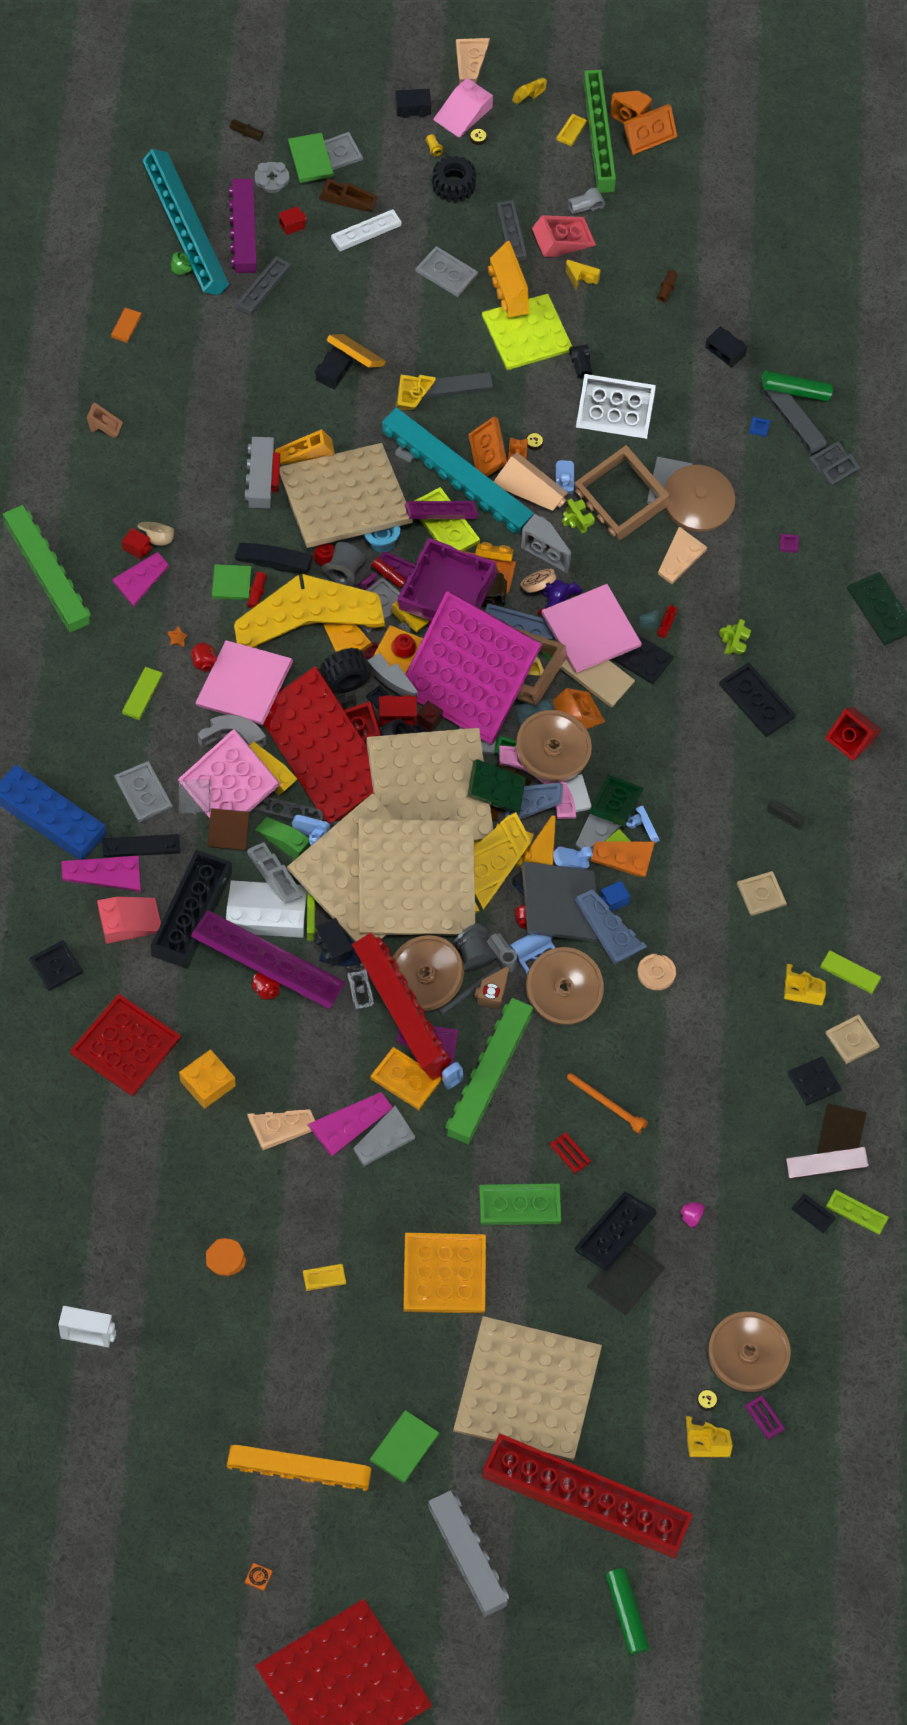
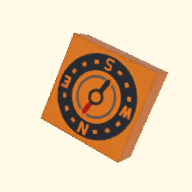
(258, 1577)

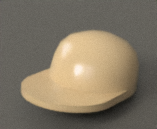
(158, 533)

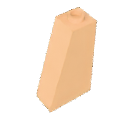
(530, 483)

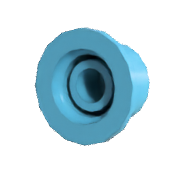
(384, 539)

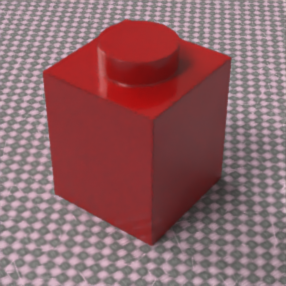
(292, 220)
(136, 544)

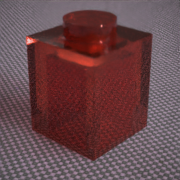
(430, 716)

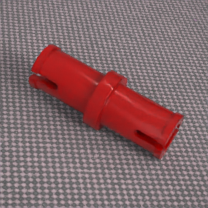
(388, 572)
(256, 589)

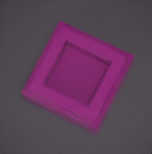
(789, 543)

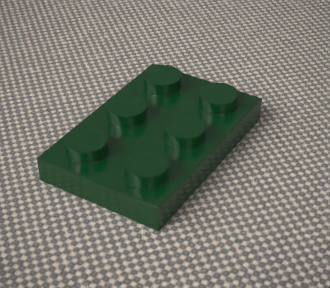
(496, 786)
(616, 800)

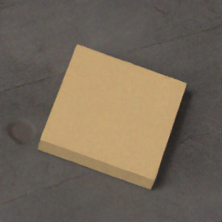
(761, 893)
(852, 1039)

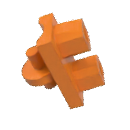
(517, 446)

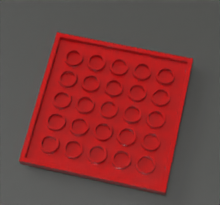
(344, 1675)

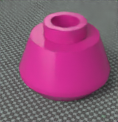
(692, 1213)

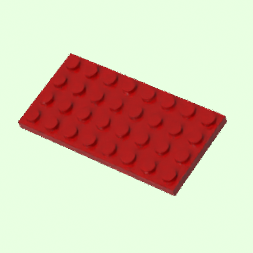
(321, 745)

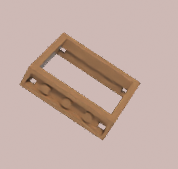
(662, 501)
(534, 694)

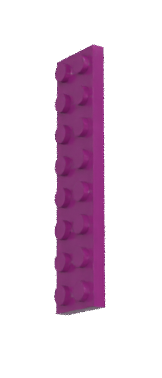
(268, 959)

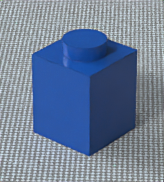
(615, 896)

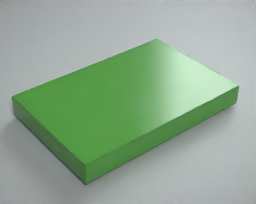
(310, 157)
(404, 1446)

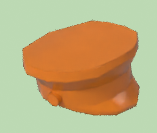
(225, 1257)

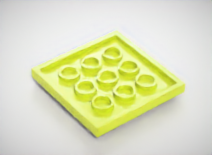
(528, 336)

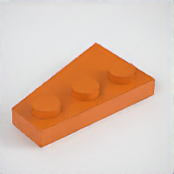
(624, 856)

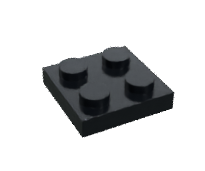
(56, 965)
(814, 1080)

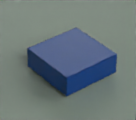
(759, 426)

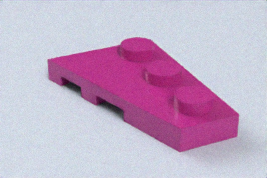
(138, 579)

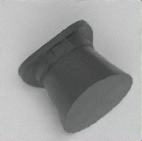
(344, 564)
(474, 947)

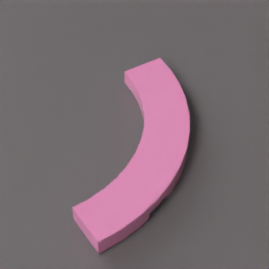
(566, 809)

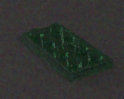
(880, 607)

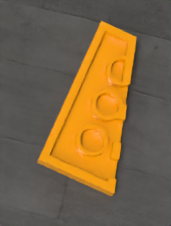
(346, 636)

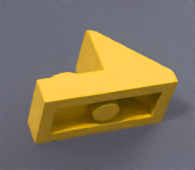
(578, 271)

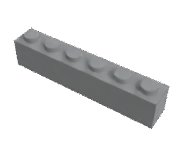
(467, 1553)

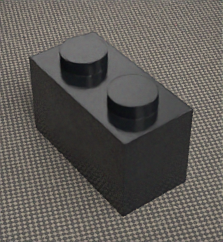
(413, 102)
(726, 346)
(333, 368)
(333, 942)

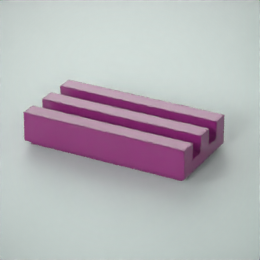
(774, 1432)

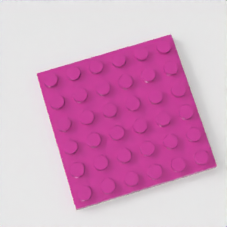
(471, 665)

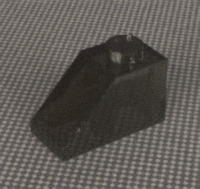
(359, 985)

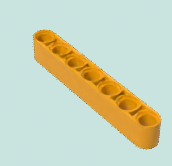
(299, 1466)

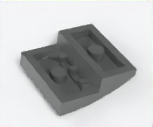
(834, 463)

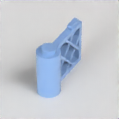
(530, 947)

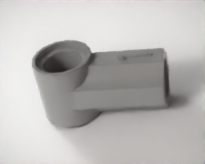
(590, 200)
(503, 952)

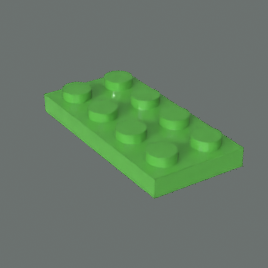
(520, 1204)

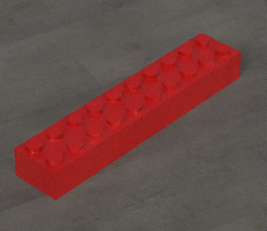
(587, 1495)

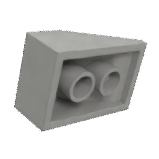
(545, 543)

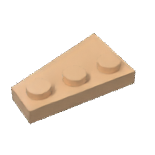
(470, 57)
(680, 555)
(280, 1127)

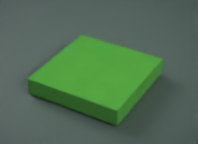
(231, 582)

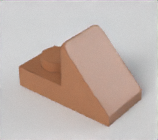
(101, 419)

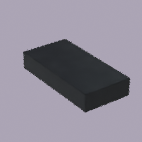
(813, 1213)

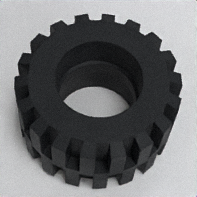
(452, 189)
(345, 670)

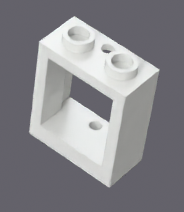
(86, 1326)

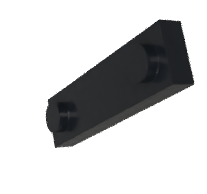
(141, 845)

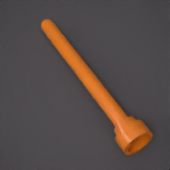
(636, 1122)

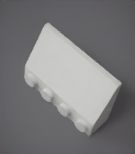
(615, 406)
(262, 912)

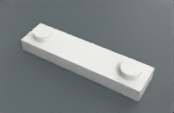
(366, 230)

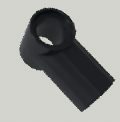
(581, 360)

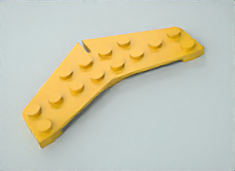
(317, 603)
(497, 856)

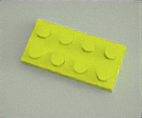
(449, 531)

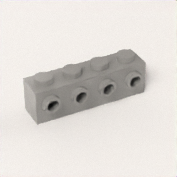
(260, 472)

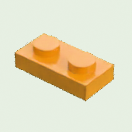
(494, 552)

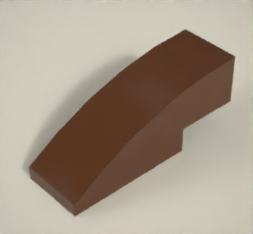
(347, 195)

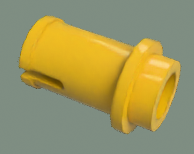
(435, 148)

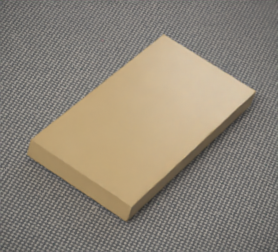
(602, 680)

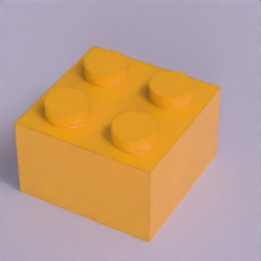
(207, 1079)

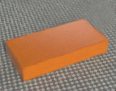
(126, 325)

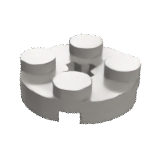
(271, 168)

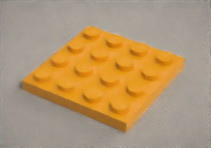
(444, 1273)

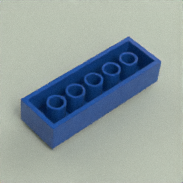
(50, 813)

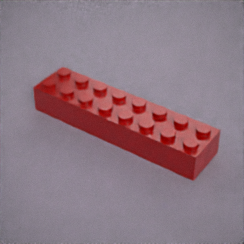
(403, 1005)

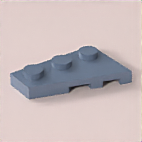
(539, 798)

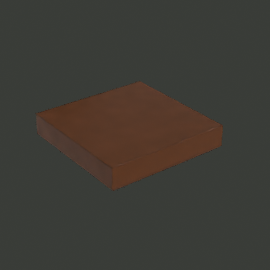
(228, 828)

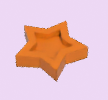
(177, 637)

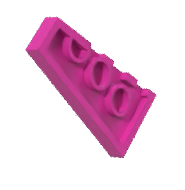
(110, 872)
(346, 1124)

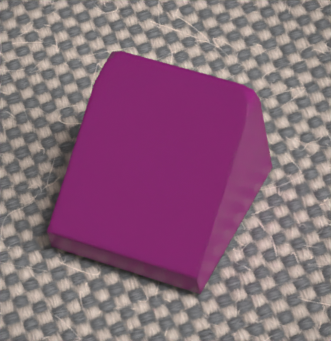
(367, 582)

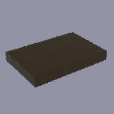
(841, 1129)

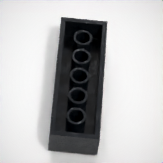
(195, 895)

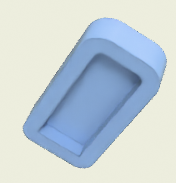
(565, 475)
(642, 818)
(312, 827)
(571, 858)
(452, 1075)

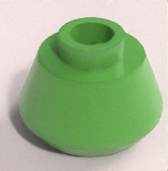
(180, 264)

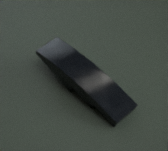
(272, 556)

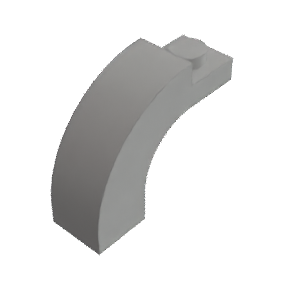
(225, 724)

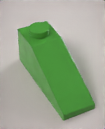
(284, 837)

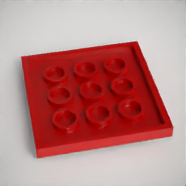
(125, 1045)

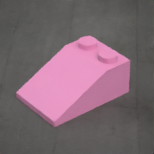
(464, 107)

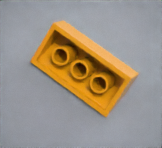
(509, 281)

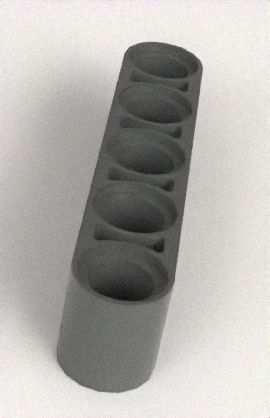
(796, 419)

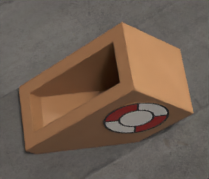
(492, 989)

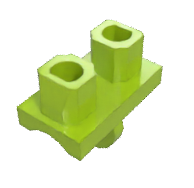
(574, 516)
(731, 636)

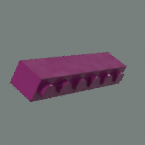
(244, 226)

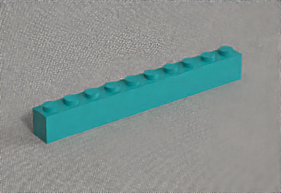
(185, 222)
(456, 470)

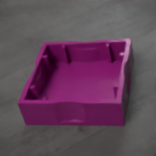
(442, 570)

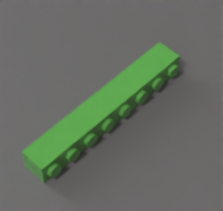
(599, 131)
(46, 568)
(490, 1071)

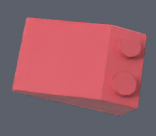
(562, 235)
(128, 917)

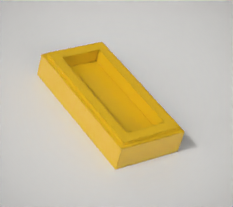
(571, 130)
(324, 1277)

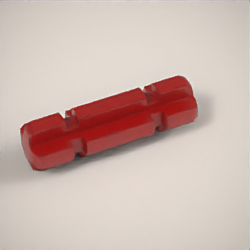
(667, 621)

